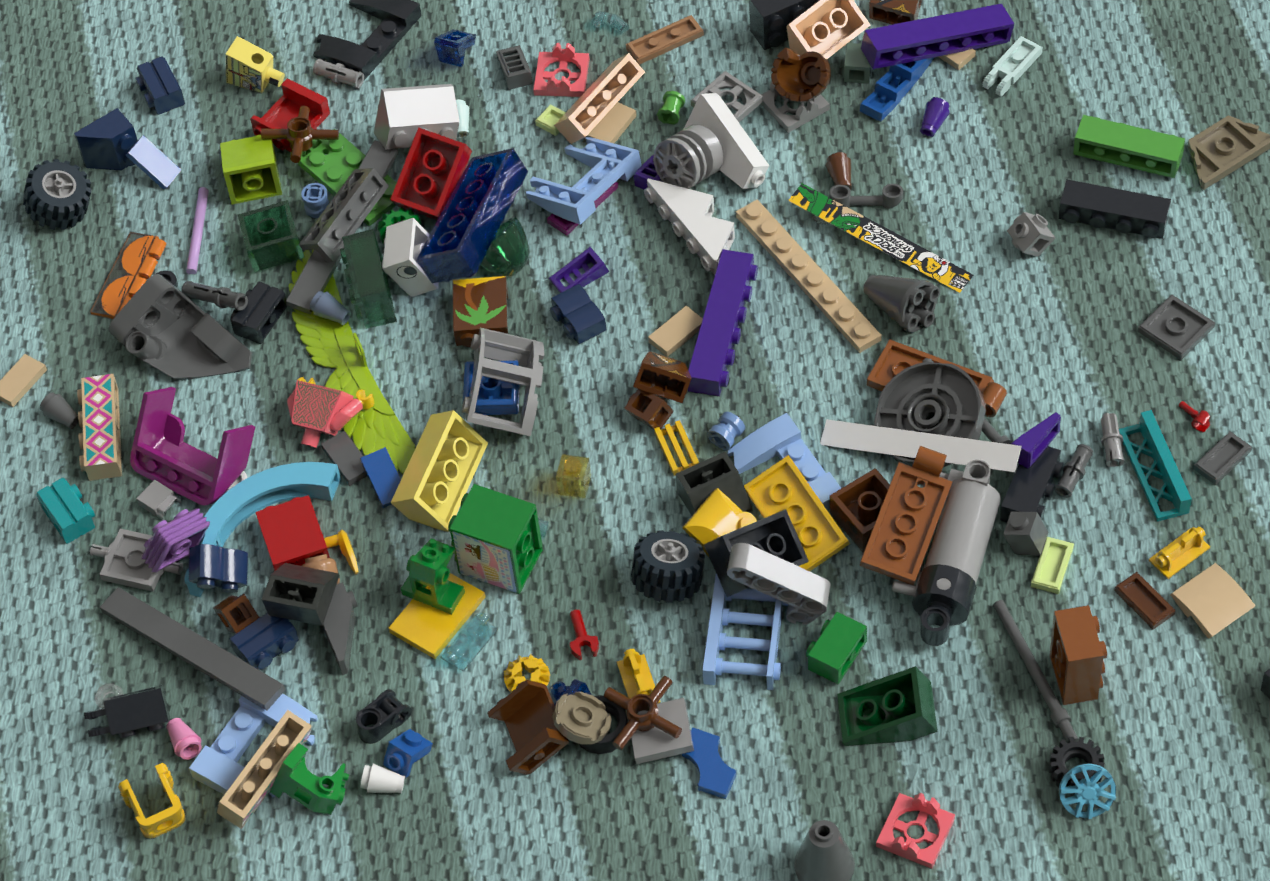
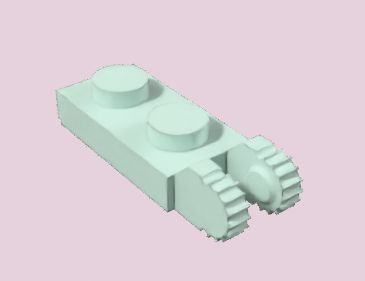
(1012, 64)

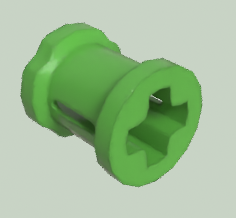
(670, 110)

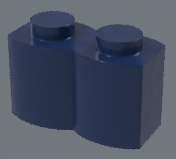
(578, 314)
(218, 567)

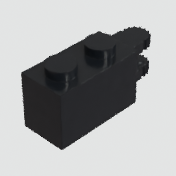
(132, 712)

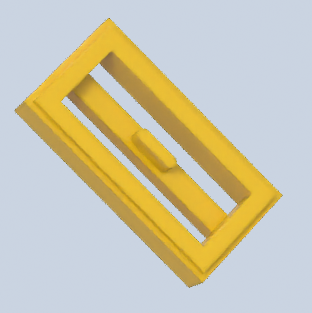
(687, 445)

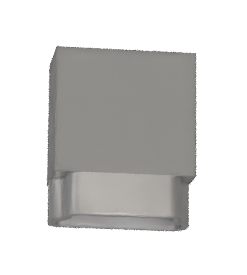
(157, 499)

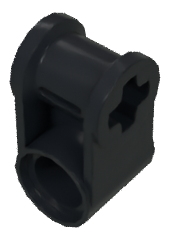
(385, 714)

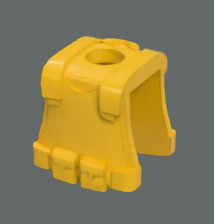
(162, 821)

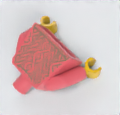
(323, 409)

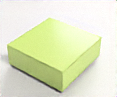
(549, 119)

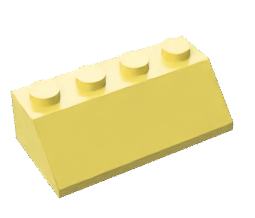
(439, 471)

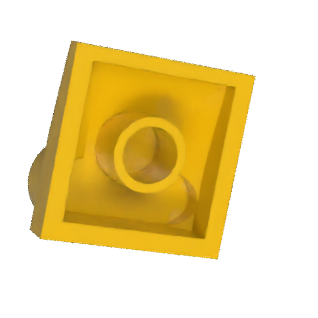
(716, 518)

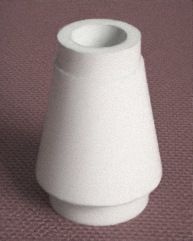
(381, 780)

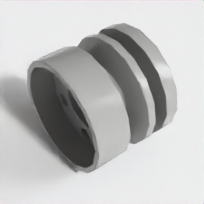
(688, 156)

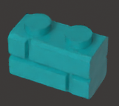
(65, 510)

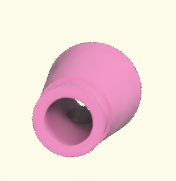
(184, 739)

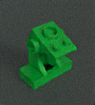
(431, 570)
(306, 787)

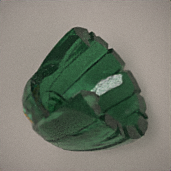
(507, 250)

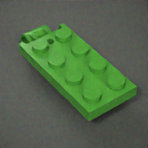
(337, 166)

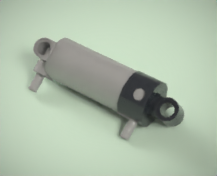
(956, 553)

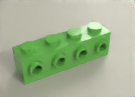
(1129, 146)

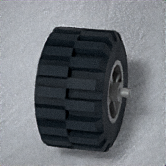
(57, 194)
(667, 566)

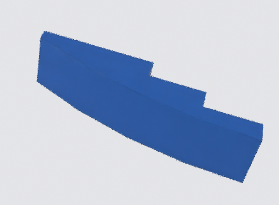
(893, 87)

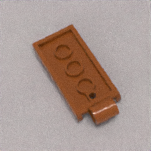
(899, 357)
(908, 518)

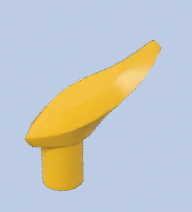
(346, 548)

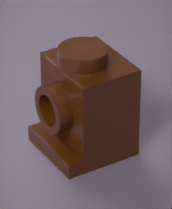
(648, 409)
(236, 613)

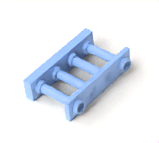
(719, 641)

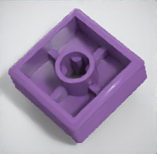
(173, 539)

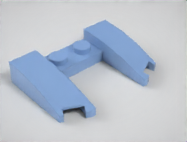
(576, 203)
(781, 439)
(218, 764)

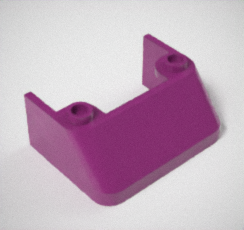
(164, 457)

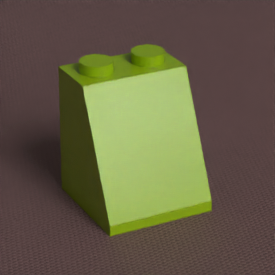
(250, 169)

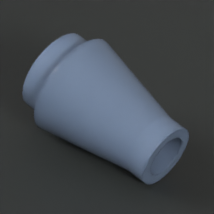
(328, 307)

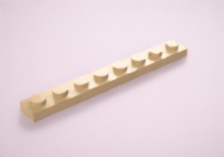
(808, 276)

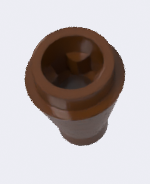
(839, 169)

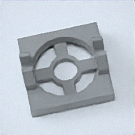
(749, 96)
(803, 115)

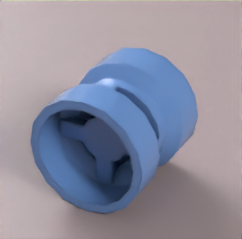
(315, 199)
(723, 434)

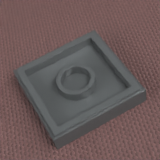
(1176, 327)

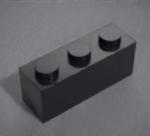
(1033, 485)

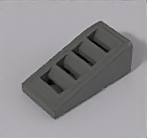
(518, 78)

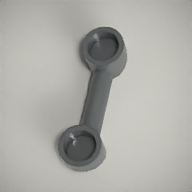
(891, 196)

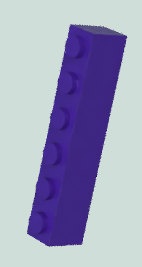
(937, 36)
(721, 322)

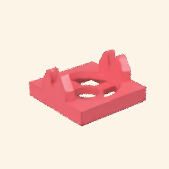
(561, 87)
(910, 848)

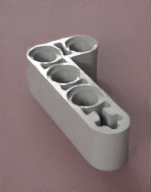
(800, 589)

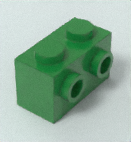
(836, 647)

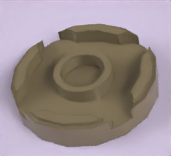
(581, 718)

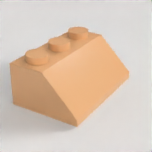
(826, 27)

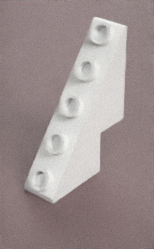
(692, 218)

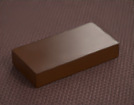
(1145, 600)

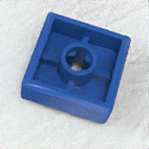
(493, 401)

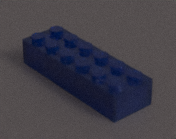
(472, 216)

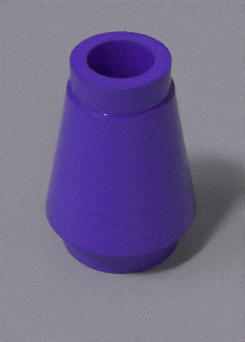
(934, 115)

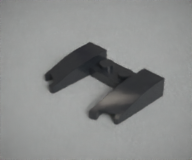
(397, 19)

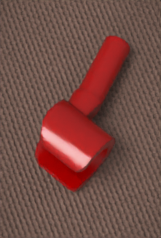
(1200, 419)

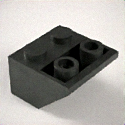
(700, 480)
(300, 593)

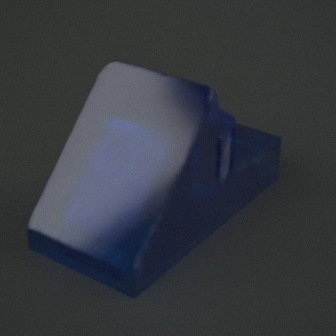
(452, 46)

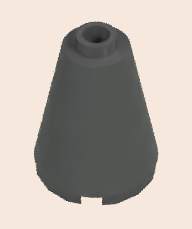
(824, 855)

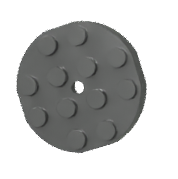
(932, 390)

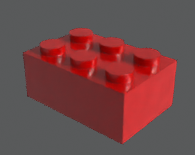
(430, 173)

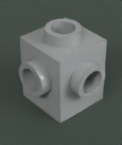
(1031, 234)

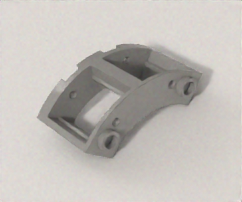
(505, 348)

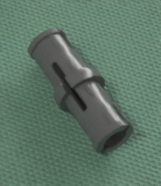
(1074, 470)

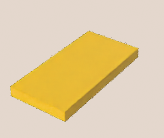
(786, 488)

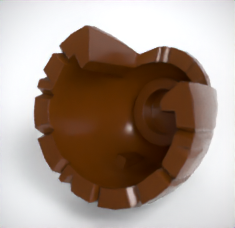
(800, 76)

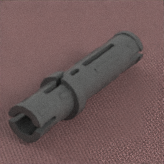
(221, 297)

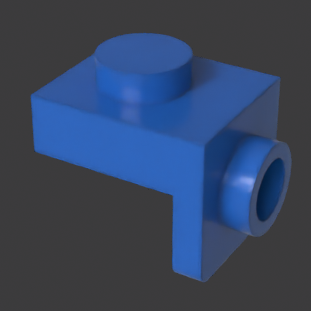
(405, 751)

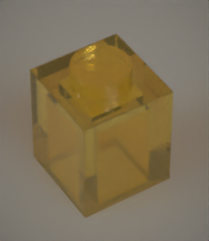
(573, 476)

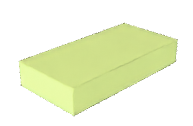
(1052, 565)

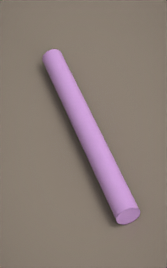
(197, 231)

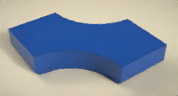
(715, 775)

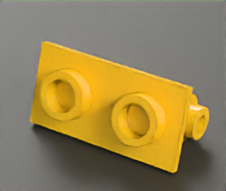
(1180, 552)
(635, 674)

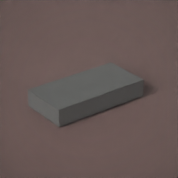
(346, 455)
(1222, 458)

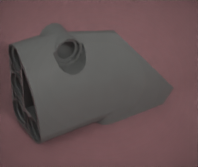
(176, 334)

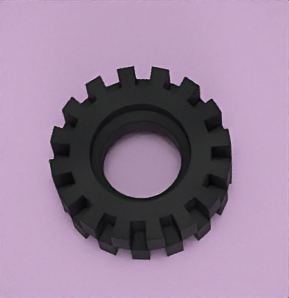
(1070, 750)

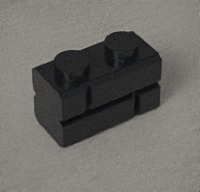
(260, 314)

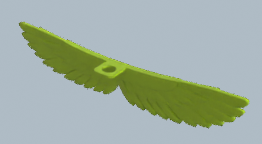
(339, 348)

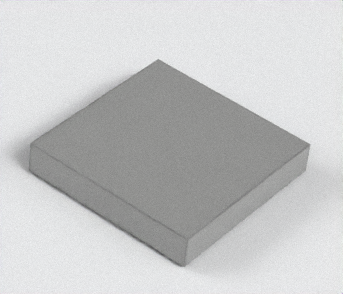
(657, 744)

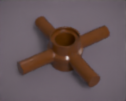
(300, 134)
(640, 703)

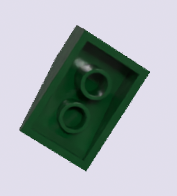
(888, 709)

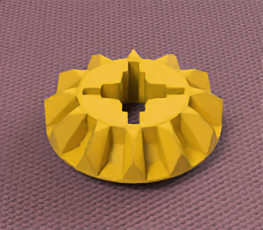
(537, 668)

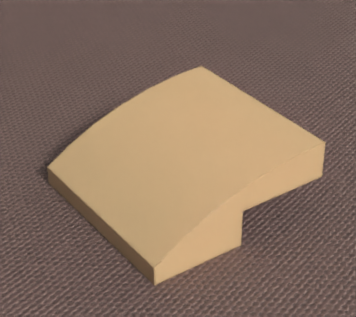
(1212, 600)

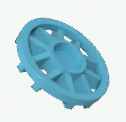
(1087, 791)

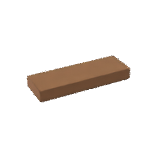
(664, 39)

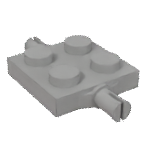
(125, 562)

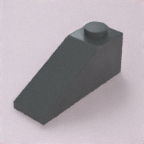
(340, 625)

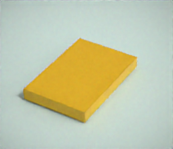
(431, 628)

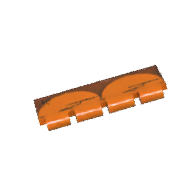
(128, 273)

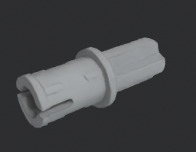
(1112, 440)

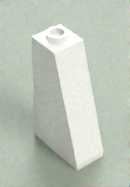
(741, 157)

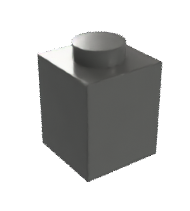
(1026, 533)

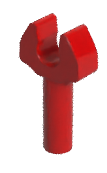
(581, 636)

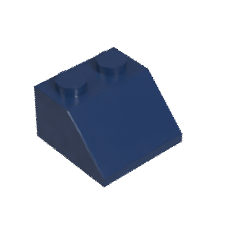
(107, 142)

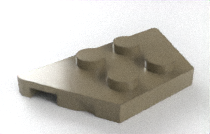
(1225, 149)

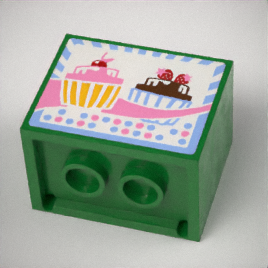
(496, 538)

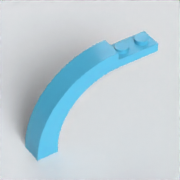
(262, 490)

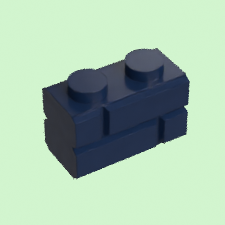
(160, 86)
(264, 640)

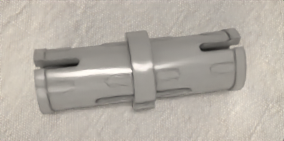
(351, 77)

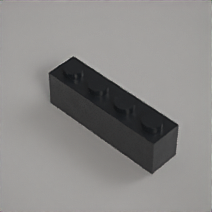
(1114, 209)

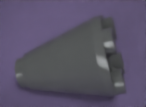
(904, 299)

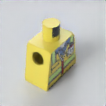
(251, 67)

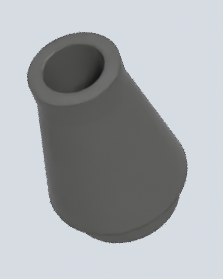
(58, 409)

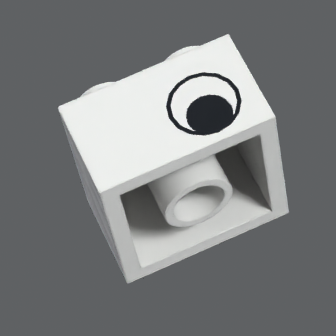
(401, 250)

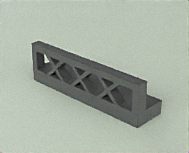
(345, 213)

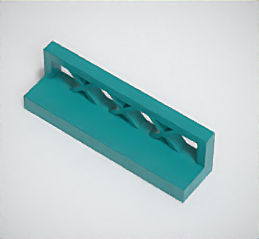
(1166, 466)

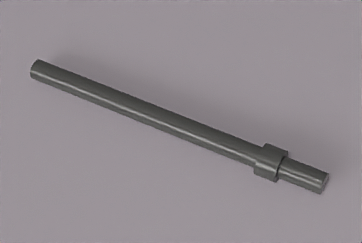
(1058, 714)

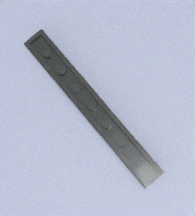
(318, 271)
(193, 648)

